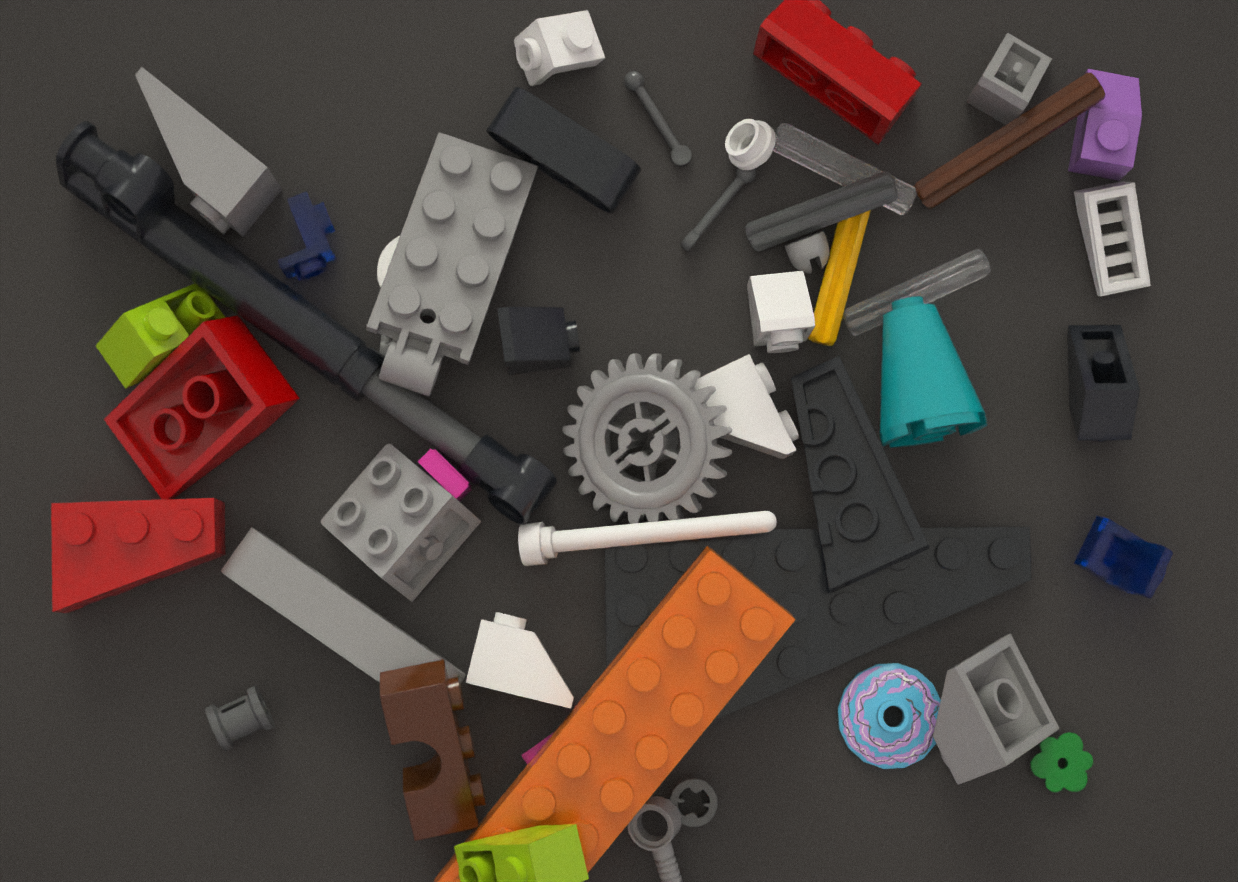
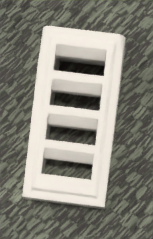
(1094, 240)

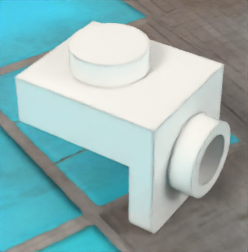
(558, 46)

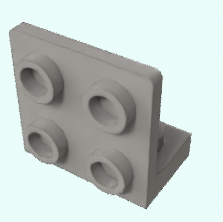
(400, 522)

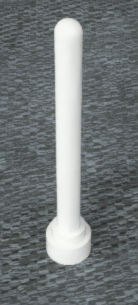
(542, 543)

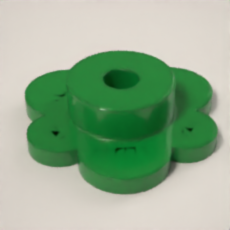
(1072, 774)

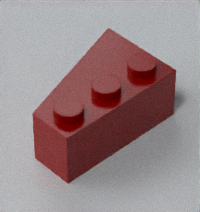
(124, 544)

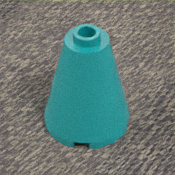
(923, 379)

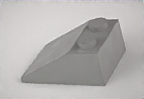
(223, 176)

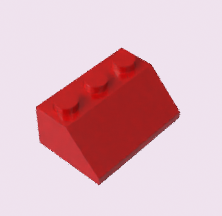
(836, 66)

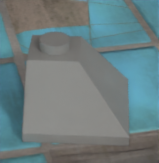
(990, 712)

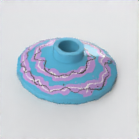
(863, 710)

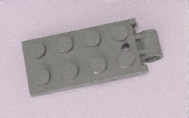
(448, 259)

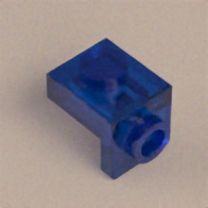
(314, 227)
(1123, 558)

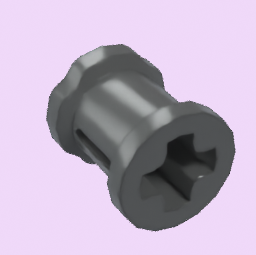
(239, 718)

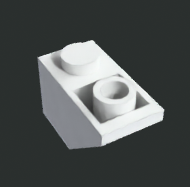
(780, 311)
(750, 410)

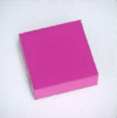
(445, 474)

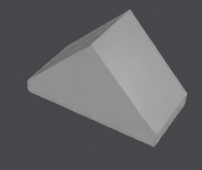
(1009, 80)

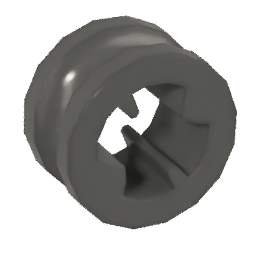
(696, 785)

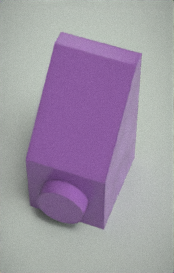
(1109, 130)

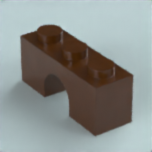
(422, 707)

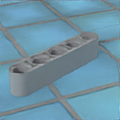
(325, 608)

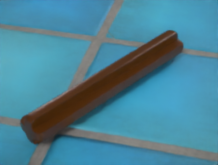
(1010, 140)

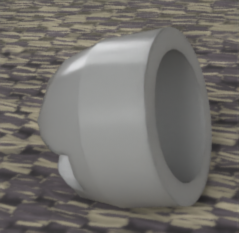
(807, 248)

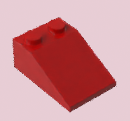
(200, 406)

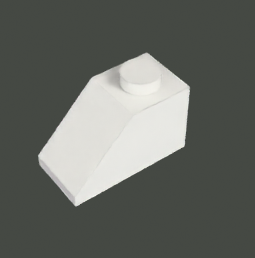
(516, 662)

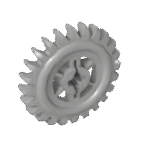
(683, 410)

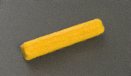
(838, 279)

